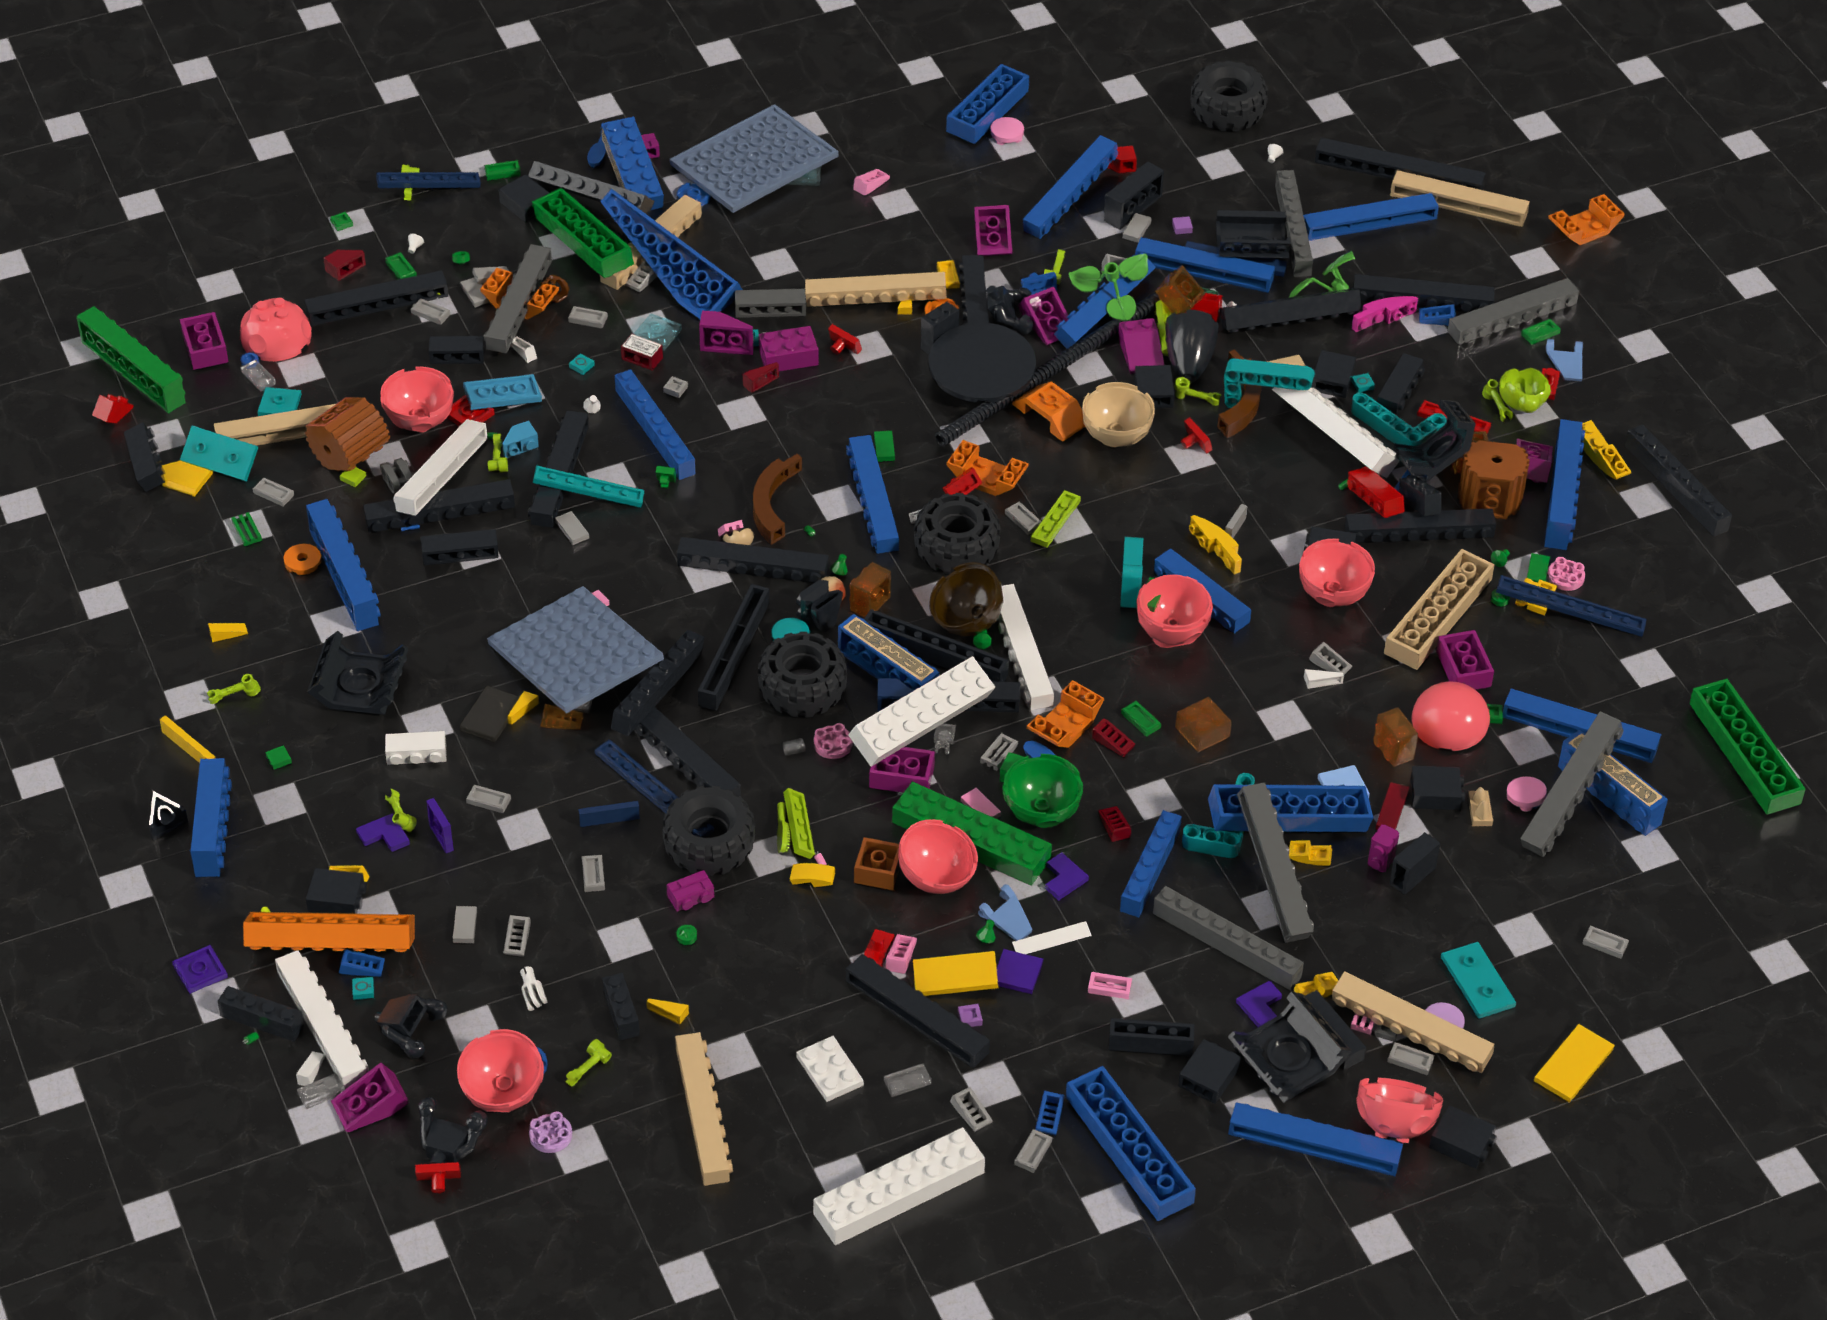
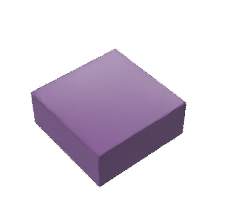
(1182, 225)
(970, 1014)

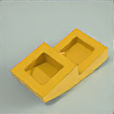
(1305, 853)
(817, 874)
(1323, 983)

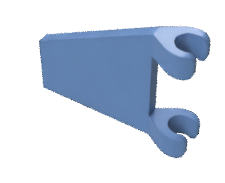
(1567, 362)
(1009, 916)

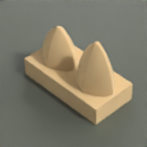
(1480, 807)

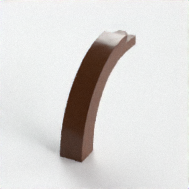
(1244, 411)
(770, 479)

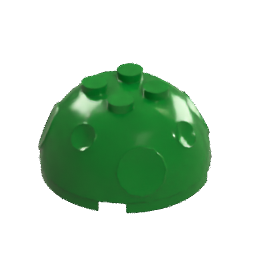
(1043, 790)

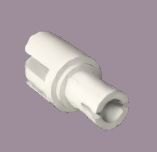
(532, 989)

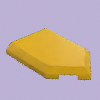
(185, 477)

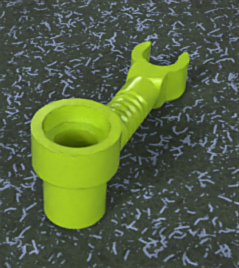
(408, 191)
(1059, 259)
(1182, 389)
(1491, 392)
(497, 463)
(248, 684)
(406, 821)
(598, 1053)

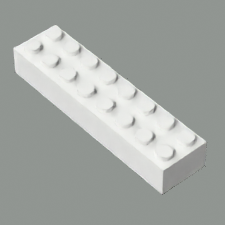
(1341, 428)
(921, 711)
(898, 1186)

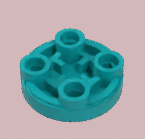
(788, 625)

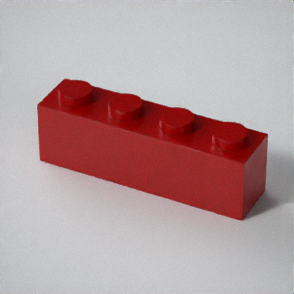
(1376, 492)

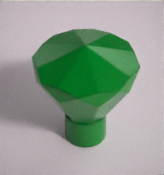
(1499, 557)
(839, 566)
(982, 640)
(986, 933)

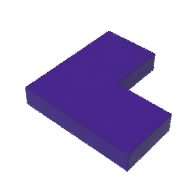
(383, 829)
(1068, 876)
(1257, 1002)

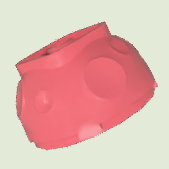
(1181, 612)

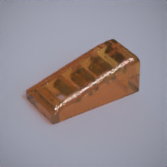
(550, 719)

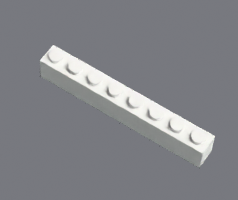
(440, 467)
(1024, 651)
(320, 1018)

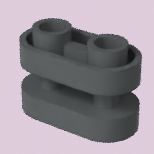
(401, 468)

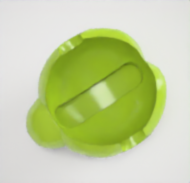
(1524, 389)

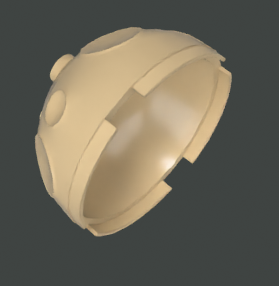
(1118, 414)

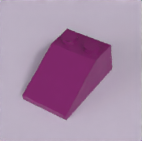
(993, 230)
(1045, 312)
(725, 334)
(1140, 343)
(1539, 460)
(370, 1099)

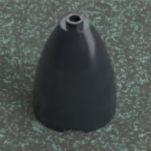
(1190, 342)

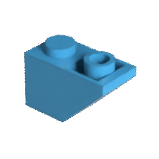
(520, 439)

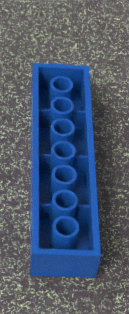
(1564, 485)
(343, 565)
(1298, 808)
(1130, 1143)

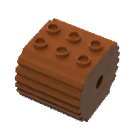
(347, 434)
(1493, 478)

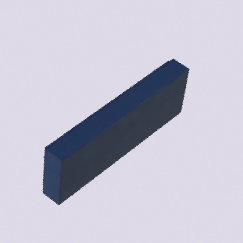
(609, 813)

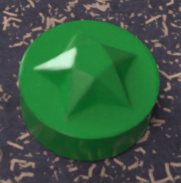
(460, 257)
(1499, 599)
(686, 934)

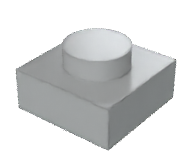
(675, 387)

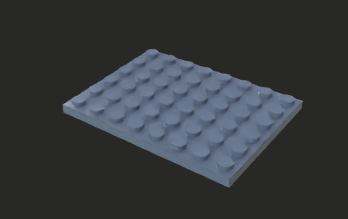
(753, 158)
(575, 649)

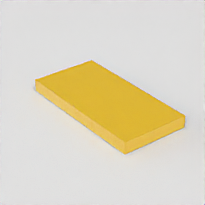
(956, 973)
(1574, 1063)

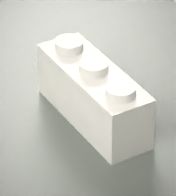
(415, 747)

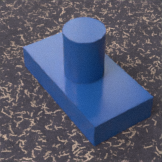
(1038, 283)

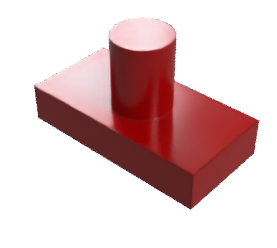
(842, 340)
(1552, 376)
(1195, 436)
(963, 483)
(879, 946)
(438, 1174)

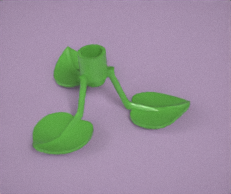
(1134, 268)
(1337, 284)

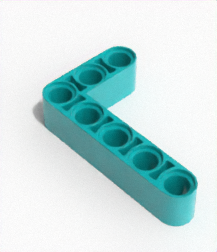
(1263, 374)
(1391, 425)
(1131, 571)
(1213, 842)

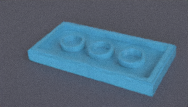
(502, 392)

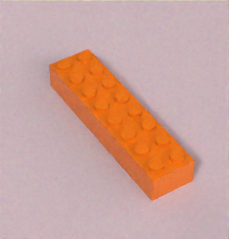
(329, 931)

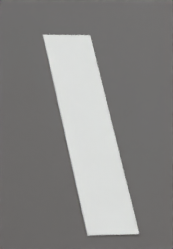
(1052, 938)

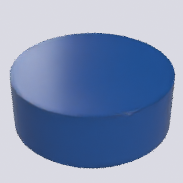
(248, 357)

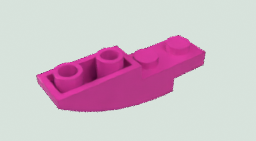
(1385, 309)

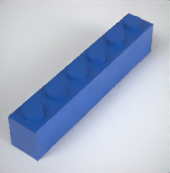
(1226, 607)
(1150, 863)

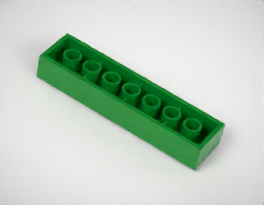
(583, 233)
(131, 359)
(1747, 746)
(996, 842)

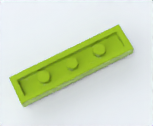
(1162, 313)
(1055, 519)
(799, 823)

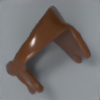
(564, 287)

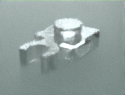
(944, 736)

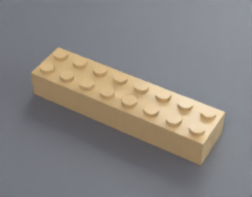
(1439, 609)

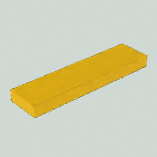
(184, 740)

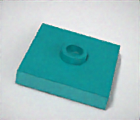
(279, 401)

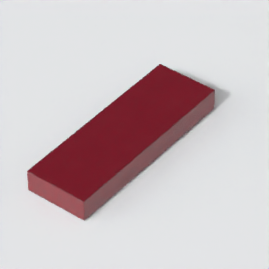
(1393, 805)

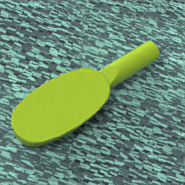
(782, 831)

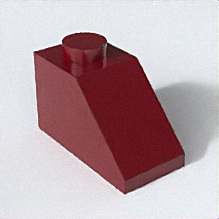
(344, 262)

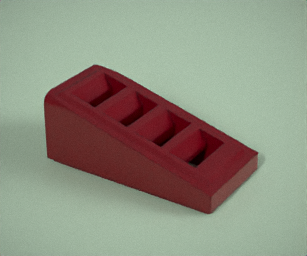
(760, 377)
(1106, 728)
(1119, 833)

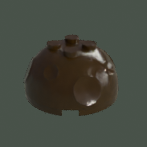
(967, 599)

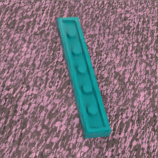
(588, 486)

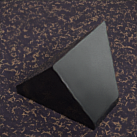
(165, 816)

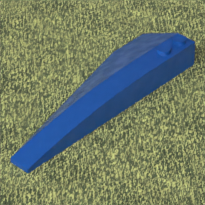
(684, 272)

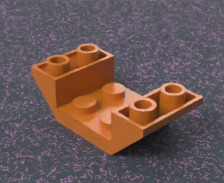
(1590, 224)
(497, 285)
(1055, 406)
(994, 476)
(1069, 717)

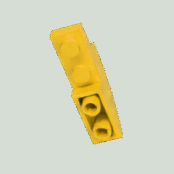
(1602, 454)
(1217, 540)

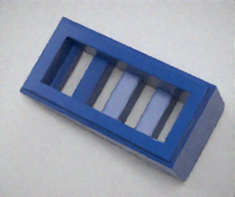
(1441, 313)
(357, 957)
(1051, 1098)

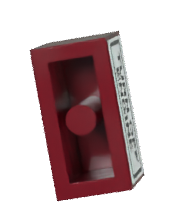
(642, 352)

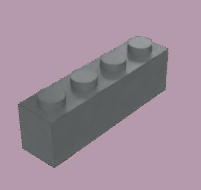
(770, 303)

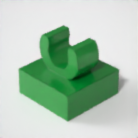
(665, 475)

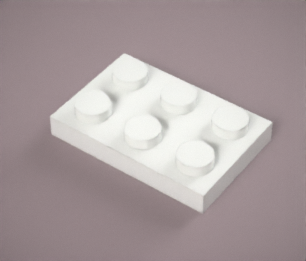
(829, 1068)

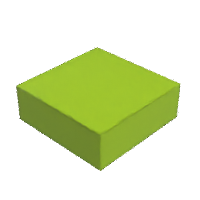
(353, 477)

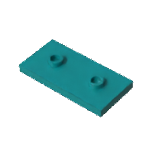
(219, 453)
(1478, 980)

